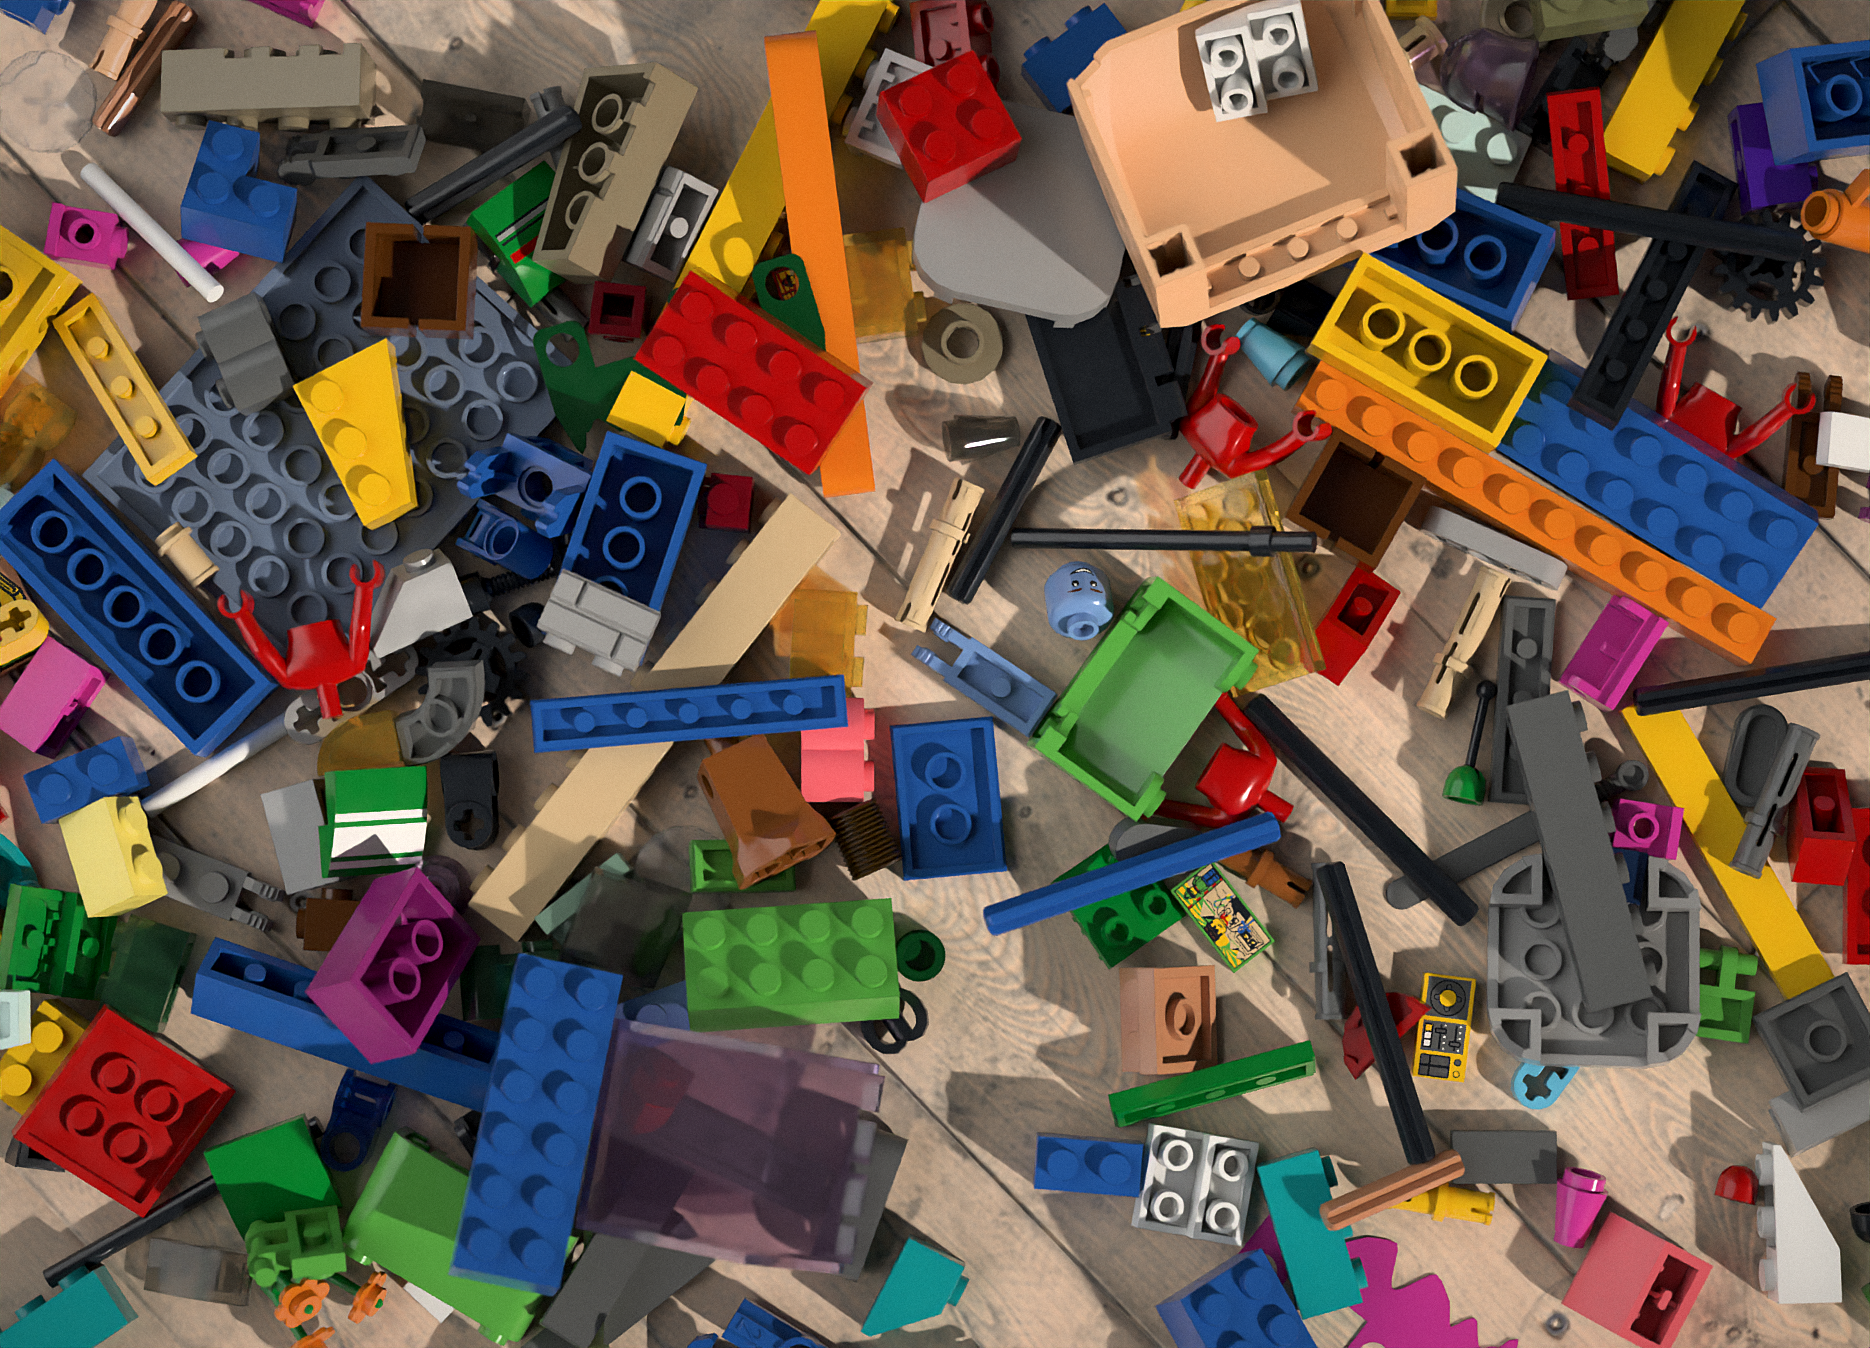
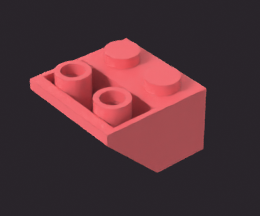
(1636, 1284)

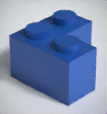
(229, 204)

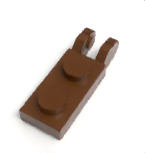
(1801, 475)

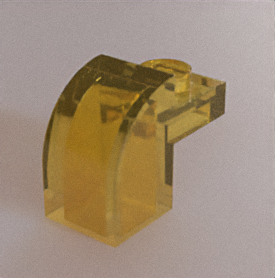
(361, 743)

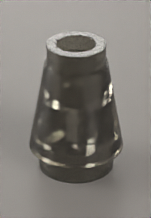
(978, 436)

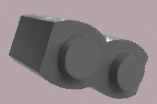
(248, 354)

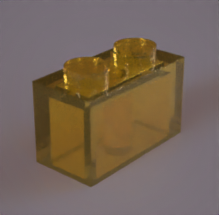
(882, 285)
(826, 635)

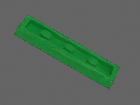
(1212, 1084)

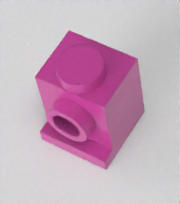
(64, 232)
(1664, 830)

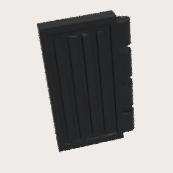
(1107, 373)

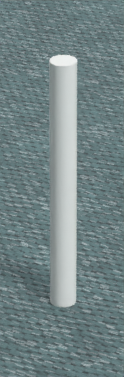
(152, 232)
(221, 762)

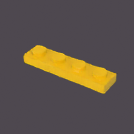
(124, 389)

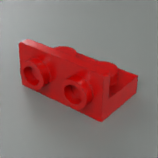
(951, 28)

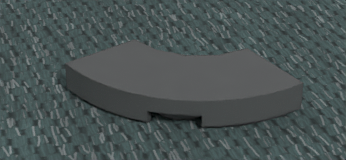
(446, 712)

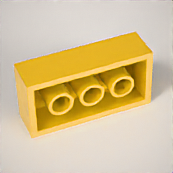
(1427, 353)

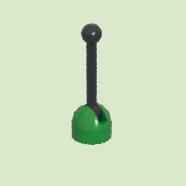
(1466, 783)

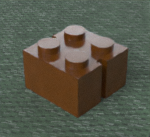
(419, 282)
(1353, 501)

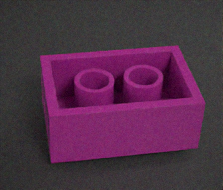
(393, 965)

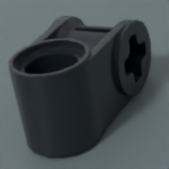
(470, 787)

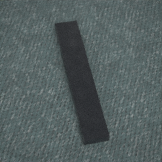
(1648, 304)

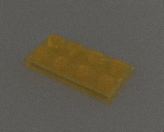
(1252, 594)

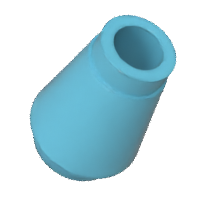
(1273, 354)

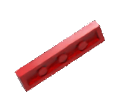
(1582, 170)

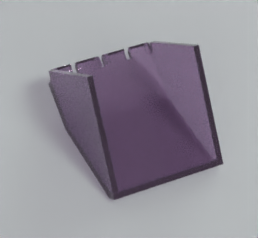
(729, 1148)

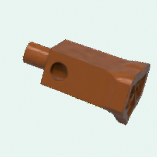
(759, 809)

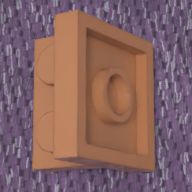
(1168, 1019)

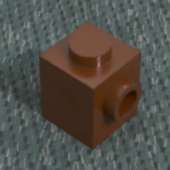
(325, 918)

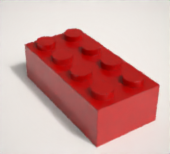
(753, 370)

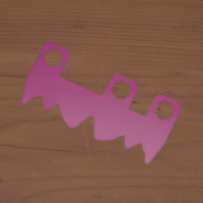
(1395, 1318)

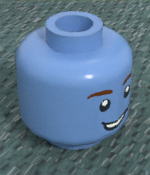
(1079, 600)

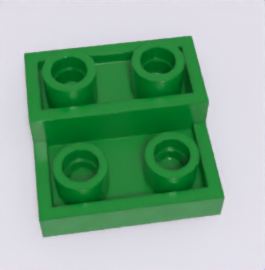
(272, 1173)

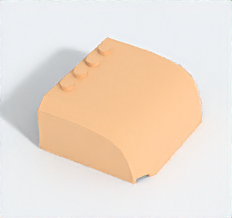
(1268, 195)

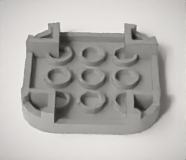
(1027, 233)
(1534, 990)

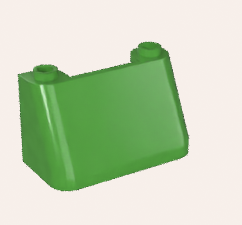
(1142, 697)
(410, 1227)

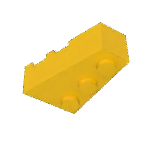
(363, 430)

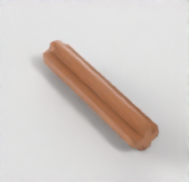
(144, 69)
(1391, 1190)

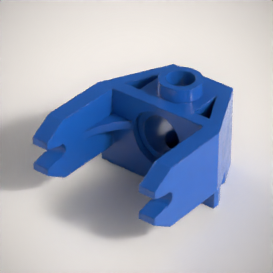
(517, 475)

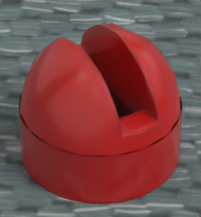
(1738, 1184)

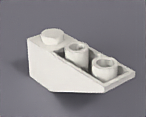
(1800, 1249)

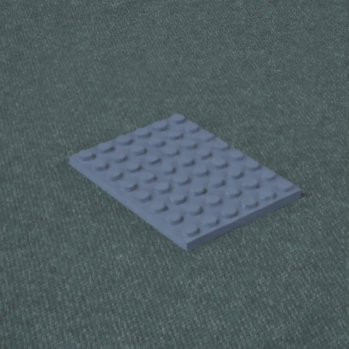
(262, 482)

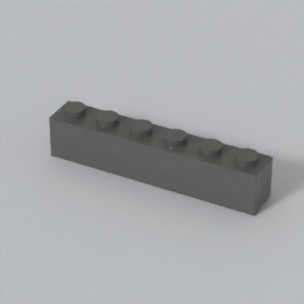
(1578, 851)

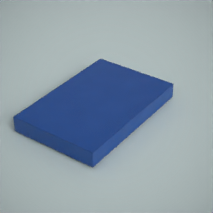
(948, 798)

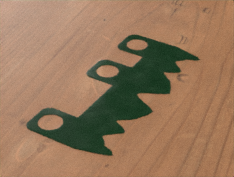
(589, 392)

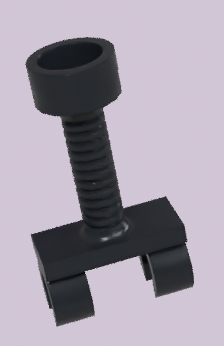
(481, 590)

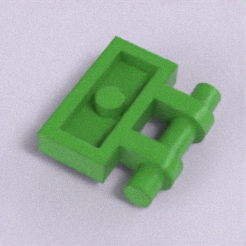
(1723, 1009)
(304, 1242)

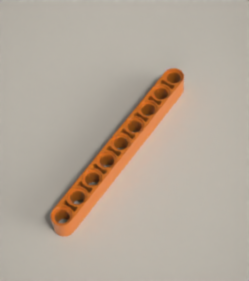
(817, 231)

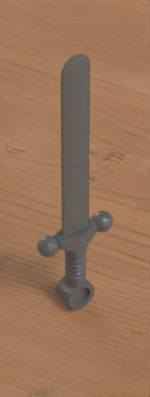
(1506, 839)

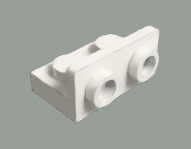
(862, 126)

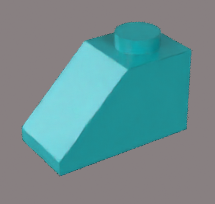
(916, 1287)

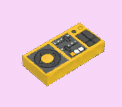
(1445, 1029)

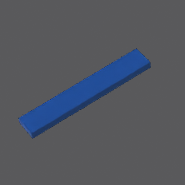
(689, 713)

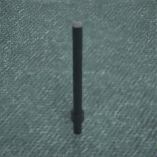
(1259, 541)
(141, 1227)

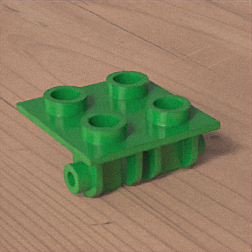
(1125, 920)

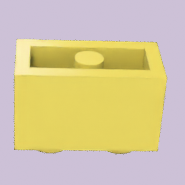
(113, 856)

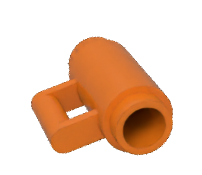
(1840, 215)

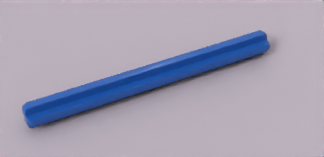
(1131, 873)

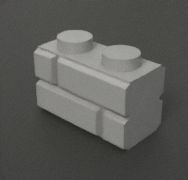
(669, 224)
(597, 622)

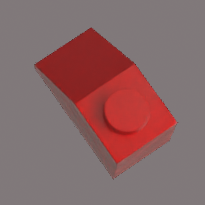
(1353, 622)
(1820, 828)

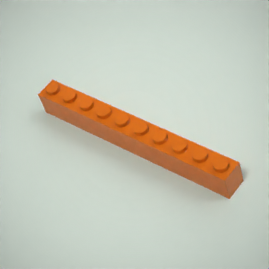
(1539, 517)

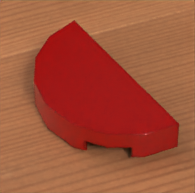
(1358, 1054)

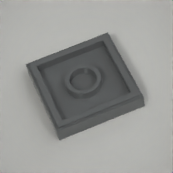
(1819, 1041)

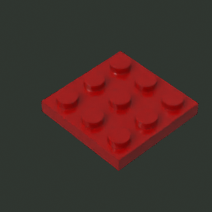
(123, 1110)

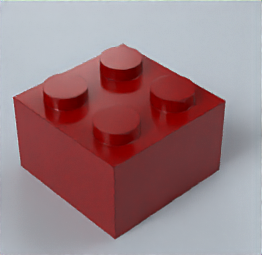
(948, 126)

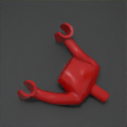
(1711, 414)
(1223, 429)
(316, 652)
(1233, 778)

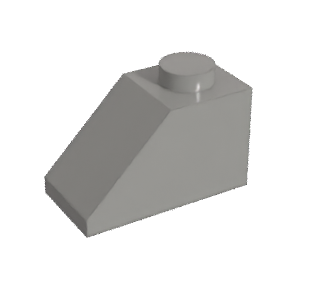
(417, 602)

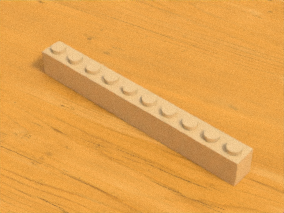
(609, 778)

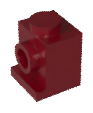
(620, 311)
(726, 503)

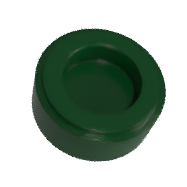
(920, 955)

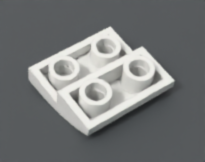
(1256, 57)
(1195, 1184)

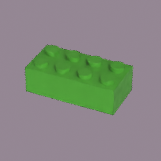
(790, 965)

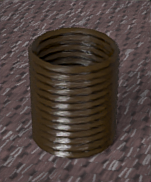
(864, 839)

